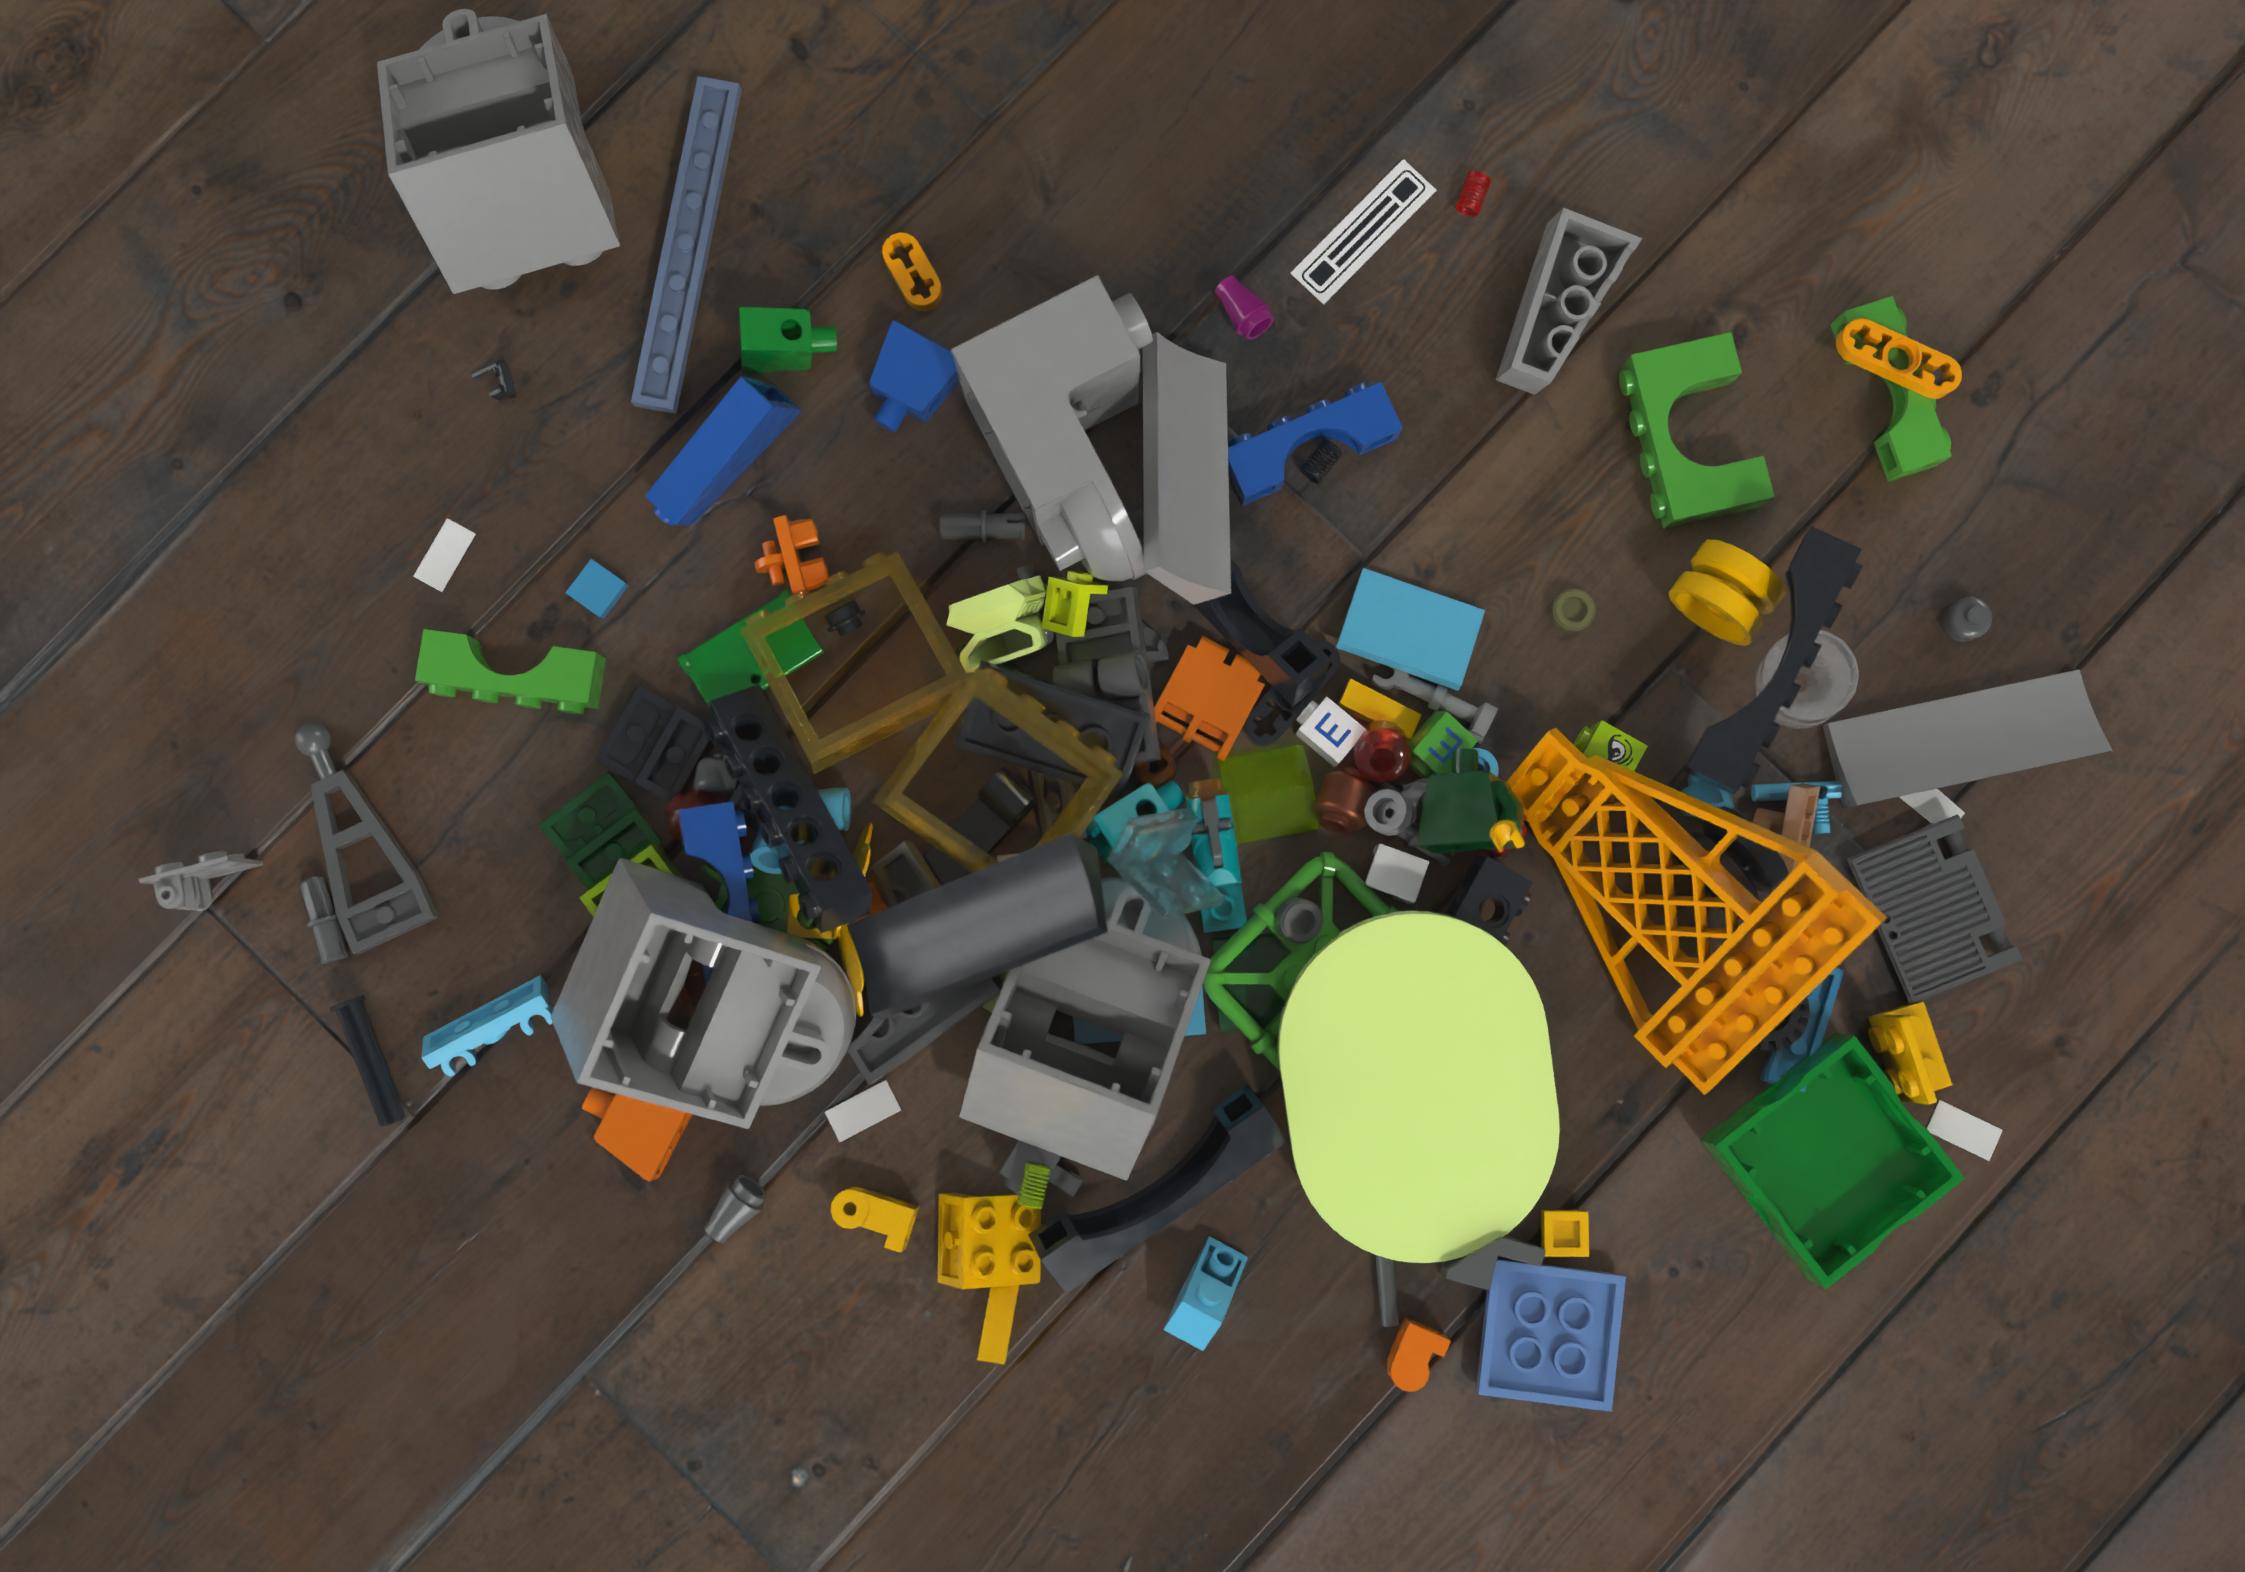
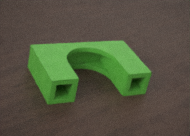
(1682, 488)

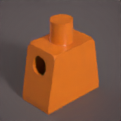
(636, 1130)

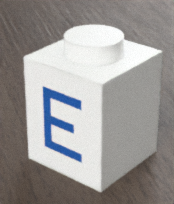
(1328, 730)

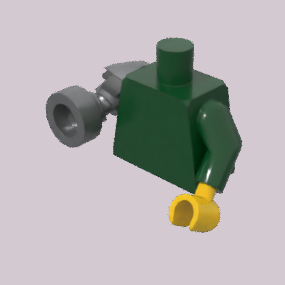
(1454, 809)

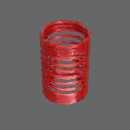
(1482, 186)

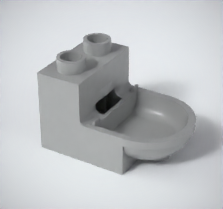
(494, 151)
(1035, 395)
(763, 1028)
(1063, 1093)

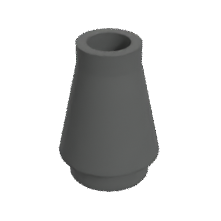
(736, 1206)

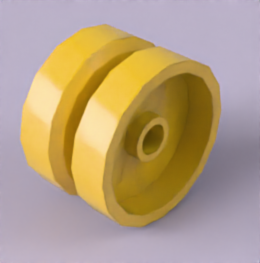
(1727, 592)

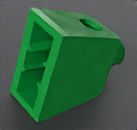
(781, 339)

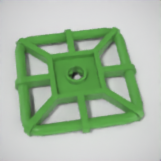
(1285, 971)

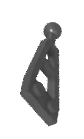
(390, 911)

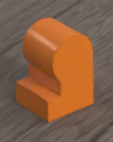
(1411, 1353)

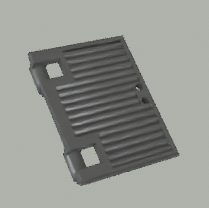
(1934, 909)

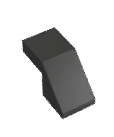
(1479, 1265)

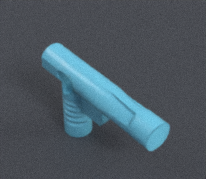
(1780, 792)

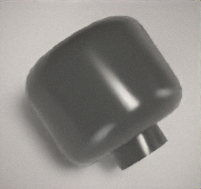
(1966, 619)
(713, 777)

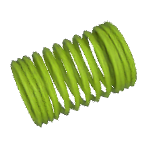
(1031, 1202)

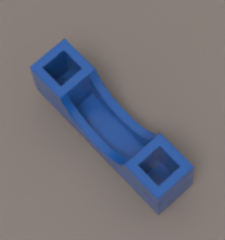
(1359, 421)
(714, 836)

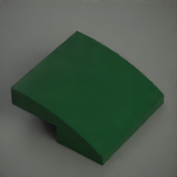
(599, 829)
(1256, 999)

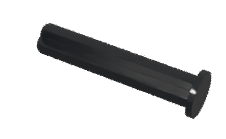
(369, 1060)

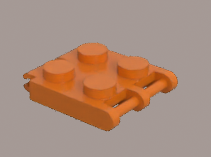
(1209, 696)

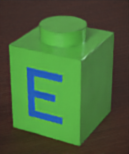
(1434, 743)

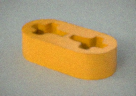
(920, 267)

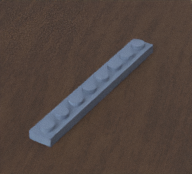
(686, 245)

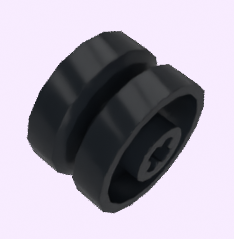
(1747, 861)

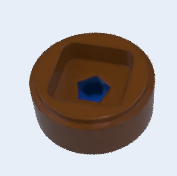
(1156, 772)

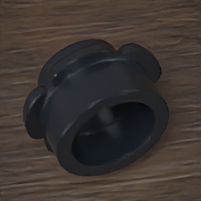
(845, 618)

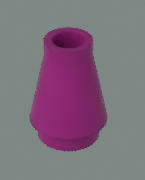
(1245, 309)

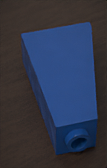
(721, 450)

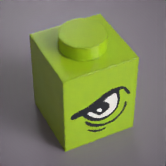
(1610, 744)

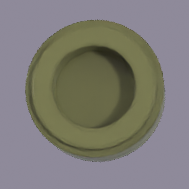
(1572, 610)

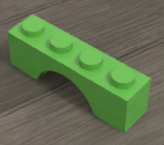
(1914, 434)
(457, 663)

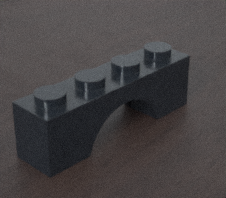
(1279, 654)

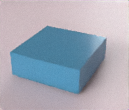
(597, 589)

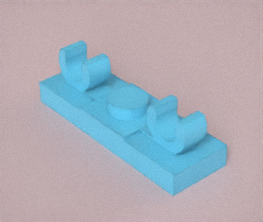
(487, 1025)

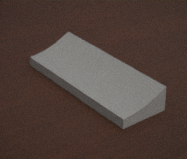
(1185, 471)
(1963, 738)

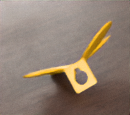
(848, 953)

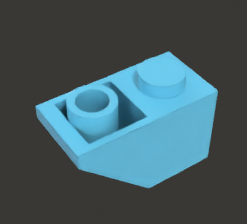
(1206, 1294)

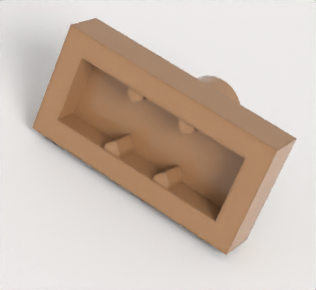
(1796, 821)

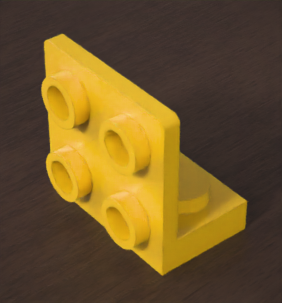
(1910, 1052)
(986, 1241)

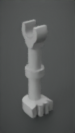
(1439, 698)

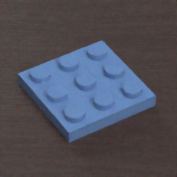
(1551, 1335)

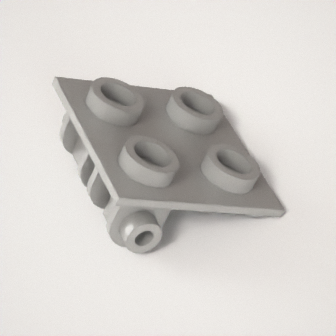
(190, 885)

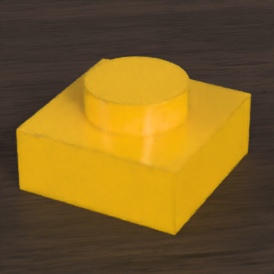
(1565, 1233)

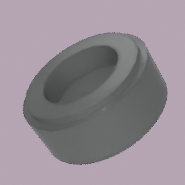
(1299, 920)

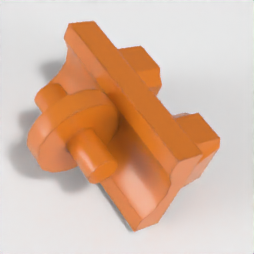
(792, 537)

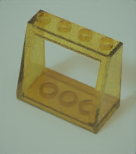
(1025, 714)
(883, 722)

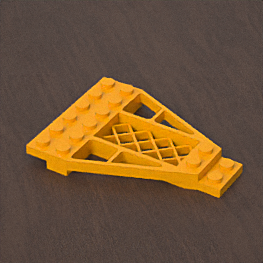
(1764, 964)

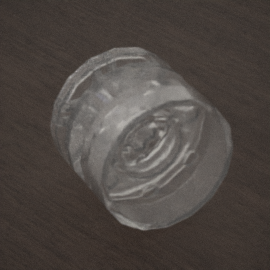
(1831, 675)

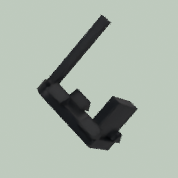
(507, 385)

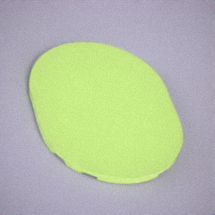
(1418, 1086)

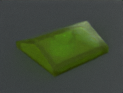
(1270, 793)

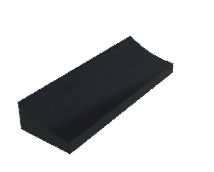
(981, 925)

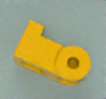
(877, 1213)

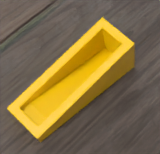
(1374, 706)
(998, 1324)

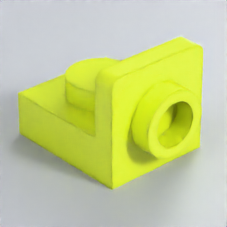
(1069, 602)

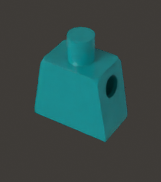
(1109, 823)

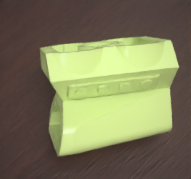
(1003, 622)

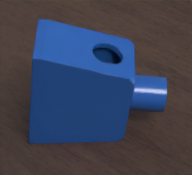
(911, 377)

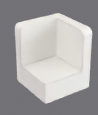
(1396, 873)

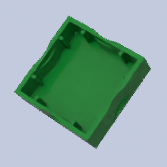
(1832, 1162)

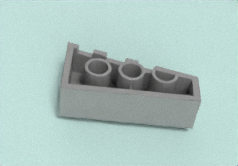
(1564, 290)

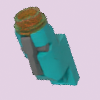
(1216, 853)

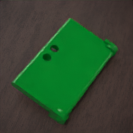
(727, 665)

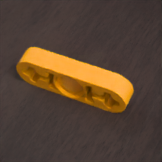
(1921, 383)

